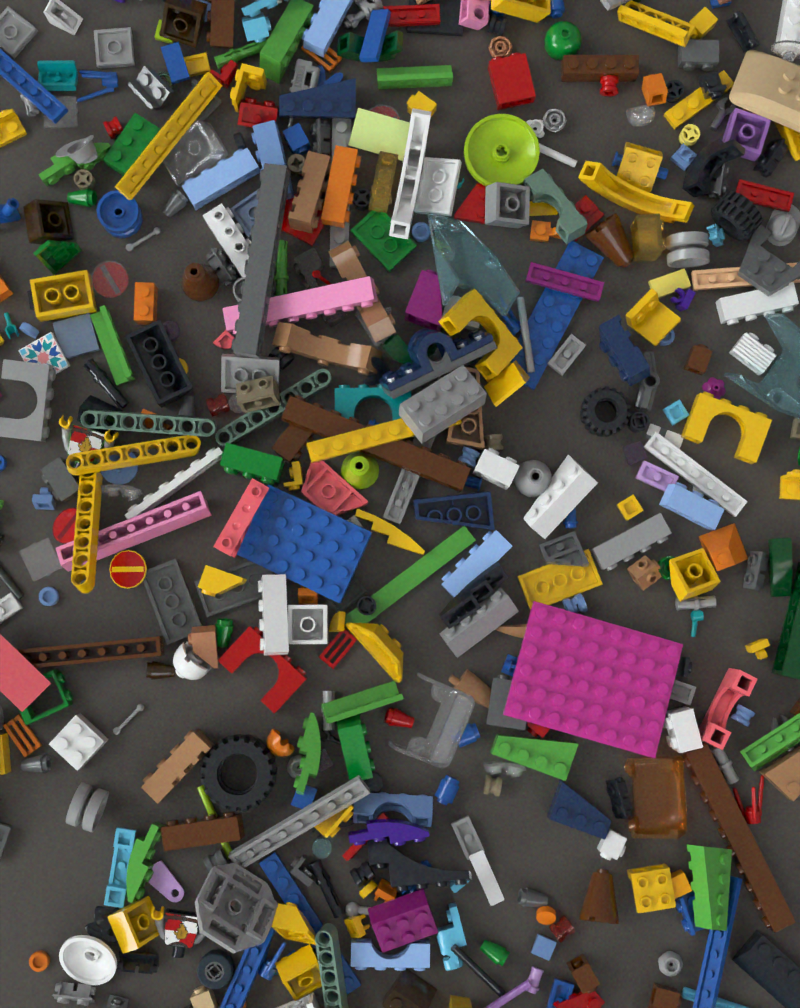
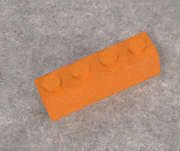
(340, 186)

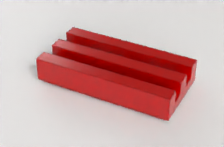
(327, 661)

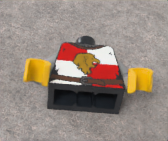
(178, 929)

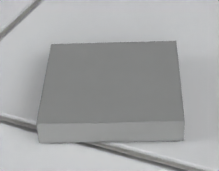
(14, 32)
(114, 48)

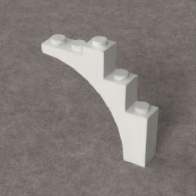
(410, 174)

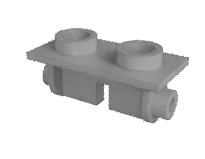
(66, 993)

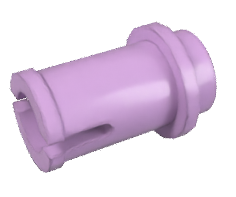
(535, 977)

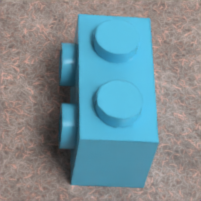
(256, 27)

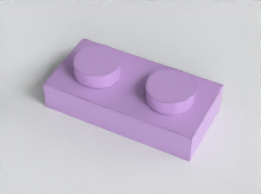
(655, 476)

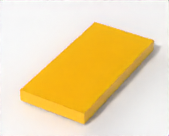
(558, 582)

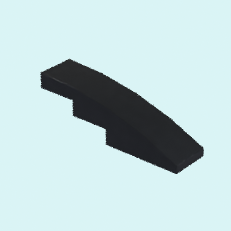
(475, 592)

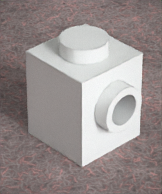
(612, 846)

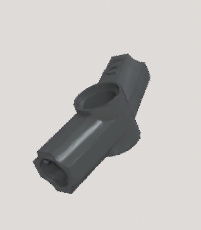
(647, 393)

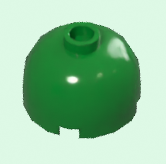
(562, 39)

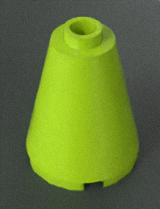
(362, 477)

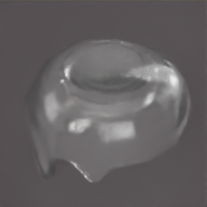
(640, 115)

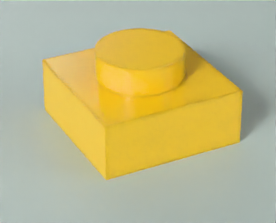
(629, 507)

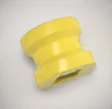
(692, 132)

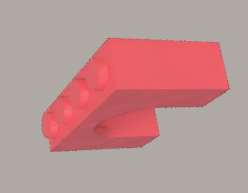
(733, 686)

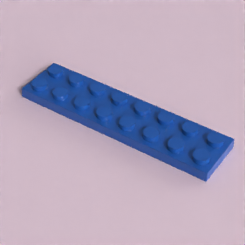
(555, 311)

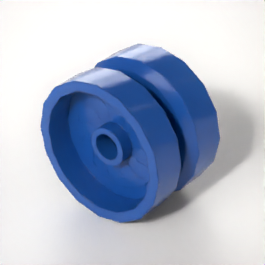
(119, 225)

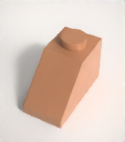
(204, 644)

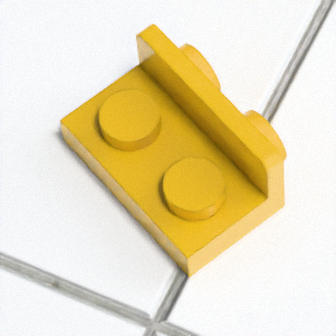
(10, 127)

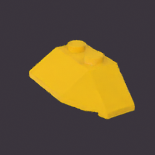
(380, 646)

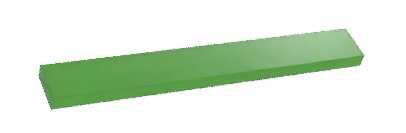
(415, 574)

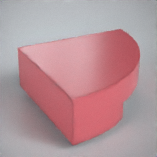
(224, 340)

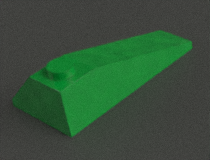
(57, 254)

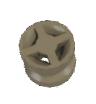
(296, 170)
(81, 177)
(494, 442)
(492, 785)

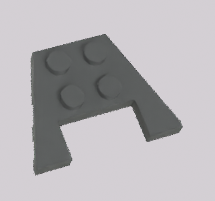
(765, 269)

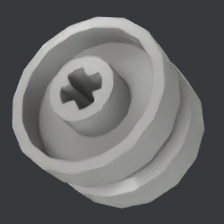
(687, 249)
(87, 807)

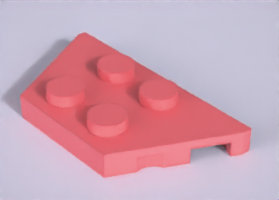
(329, 490)

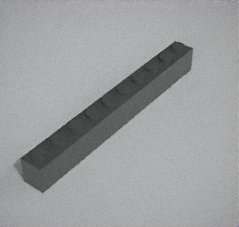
(261, 260)

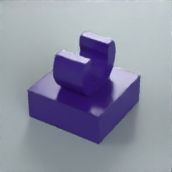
(684, 300)

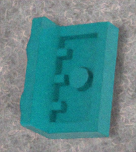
(58, 75)

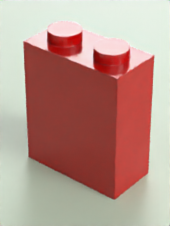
(511, 81)

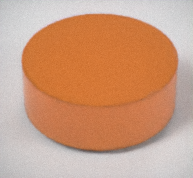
(546, 915)
(39, 961)

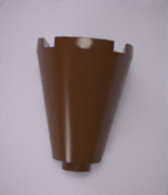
(612, 240)
(200, 282)
(600, 899)

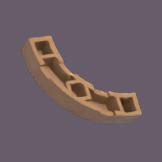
(375, 317)
(325, 349)

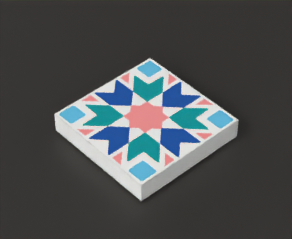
(45, 351)

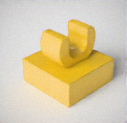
(758, 647)
(355, 926)

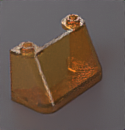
(658, 797)

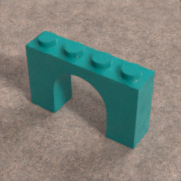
(349, 398)

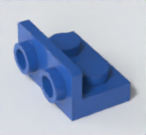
(685, 905)

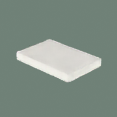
(438, 186)

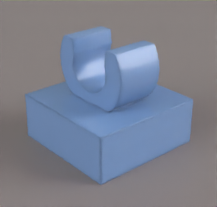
(683, 157)
(44, 501)

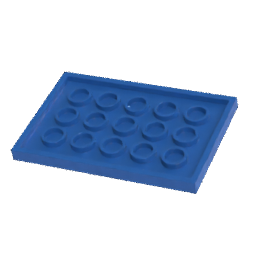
(305, 543)

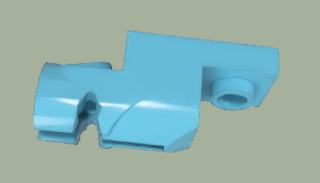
(450, 935)

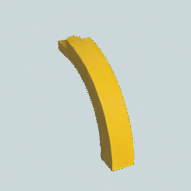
(614, 189)

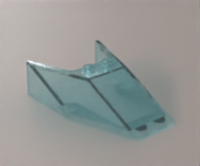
(469, 264)
(782, 382)

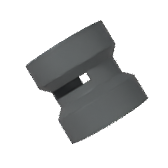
(218, 858)

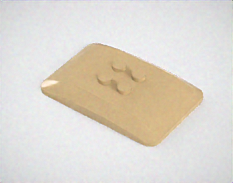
(768, 88)

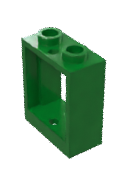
(28, 714)

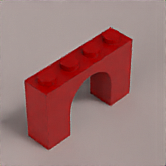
(289, 677)

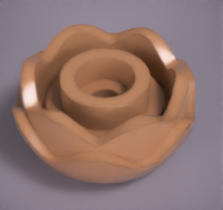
(502, 42)

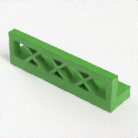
(414, 77)
(112, 346)
(361, 702)
(773, 744)

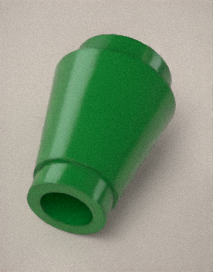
(82, 197)
(224, 630)
(494, 952)

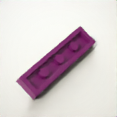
(564, 282)

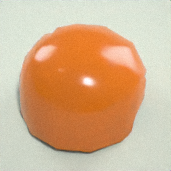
(277, 746)

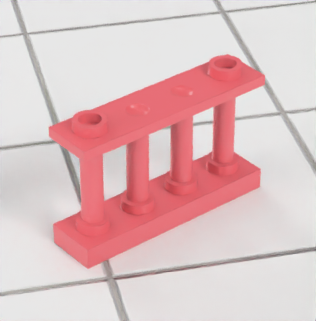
(240, 520)

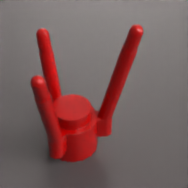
(752, 813)

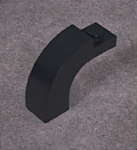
(705, 164)

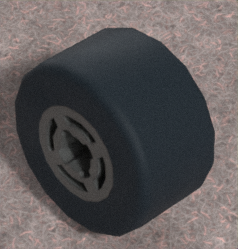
(215, 961)

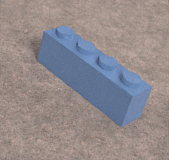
(270, 147)

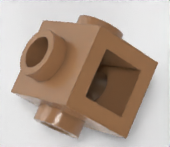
(644, 572)

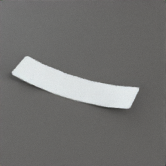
(486, 877)

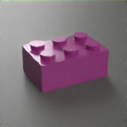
(402, 920)

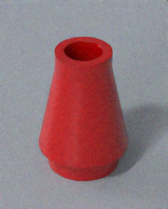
(398, 718)

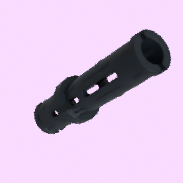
(103, 380)
(327, 889)

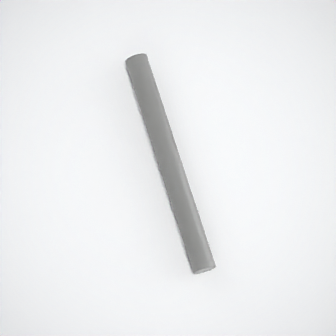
(525, 335)

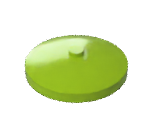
(501, 150)

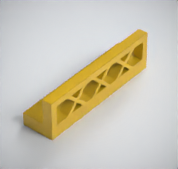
(654, 25)

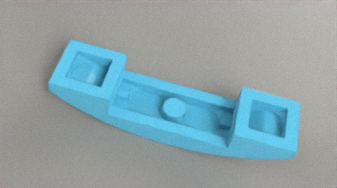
(117, 887)

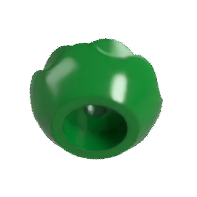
(664, 563)

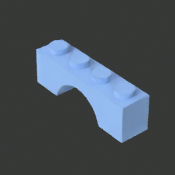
(365, 955)

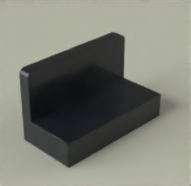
(94, 403)

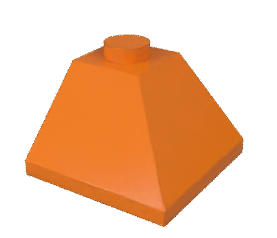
(723, 547)

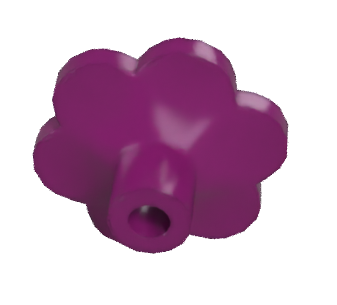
(710, 387)

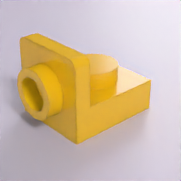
(296, 473)

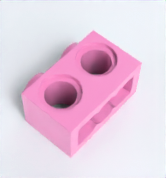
(474, 13)

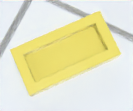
(668, 283)

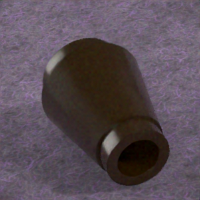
(159, 670)

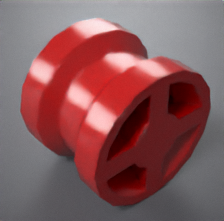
(609, 85)
(113, 127)

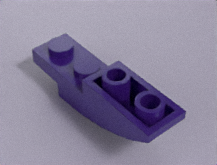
(397, 830)

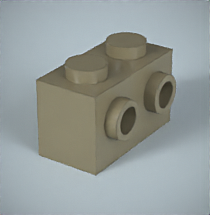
(258, 394)

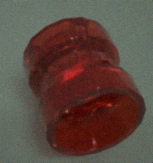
(218, 404)
(562, 929)

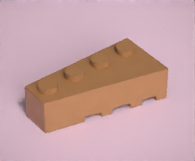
(310, 192)
(470, 431)
(174, 769)
(785, 774)

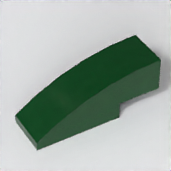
(780, 566)

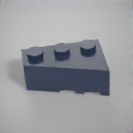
(622, 351)
(577, 813)

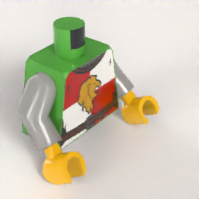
(80, 439)

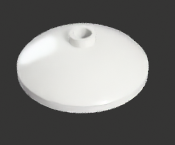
(88, 960)

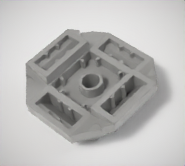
(251, 902)

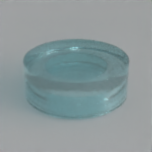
(322, 848)

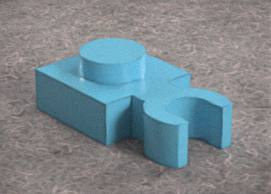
(716, 235)

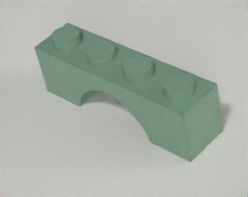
(543, 189)

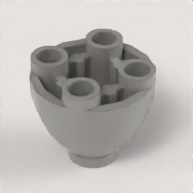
(525, 482)

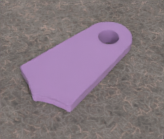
(165, 882)

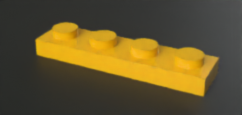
(693, 104)

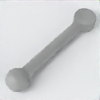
(129, 247)
(117, 730)

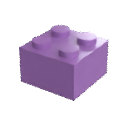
(748, 131)

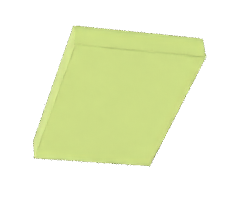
(379, 133)

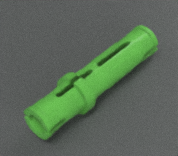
(239, 53)
(281, 269)

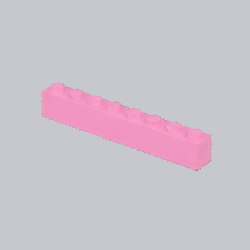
(313, 302)
(142, 527)

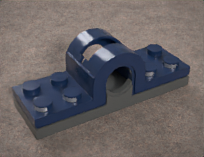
(447, 357)

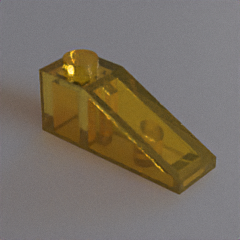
(383, 182)

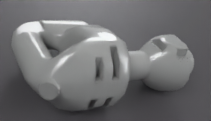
(365, 12)

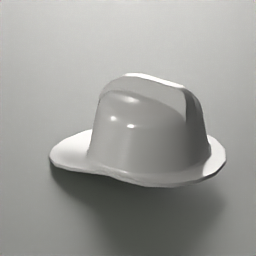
(80, 150)
(783, 226)

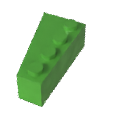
(285, 39)
(540, 754)
(711, 885)

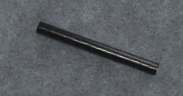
(477, 970)

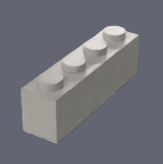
(630, 541)
(474, 628)

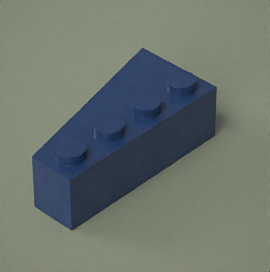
(321, 102)
(457, 509)

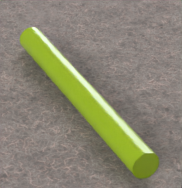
(210, 810)

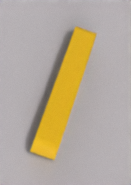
(126, 461)
(89, 535)

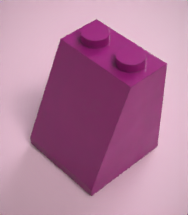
(425, 303)

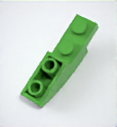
(66, 165)
(311, 747)
(139, 867)

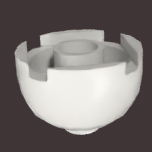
(188, 664)

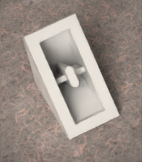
(62, 16)

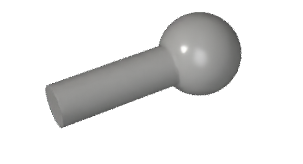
(353, 909)

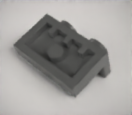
(151, 88)

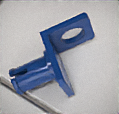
(9, 211)

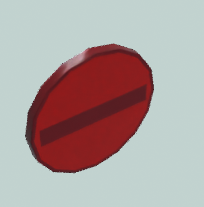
(64, 526)

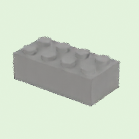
(442, 404)

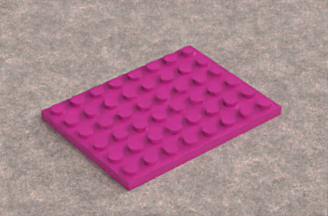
(593, 679)

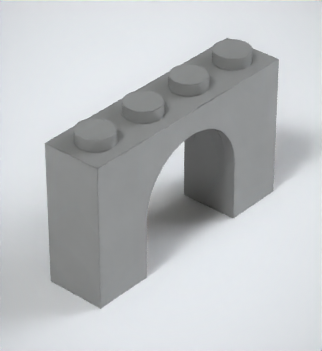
(40, 378)

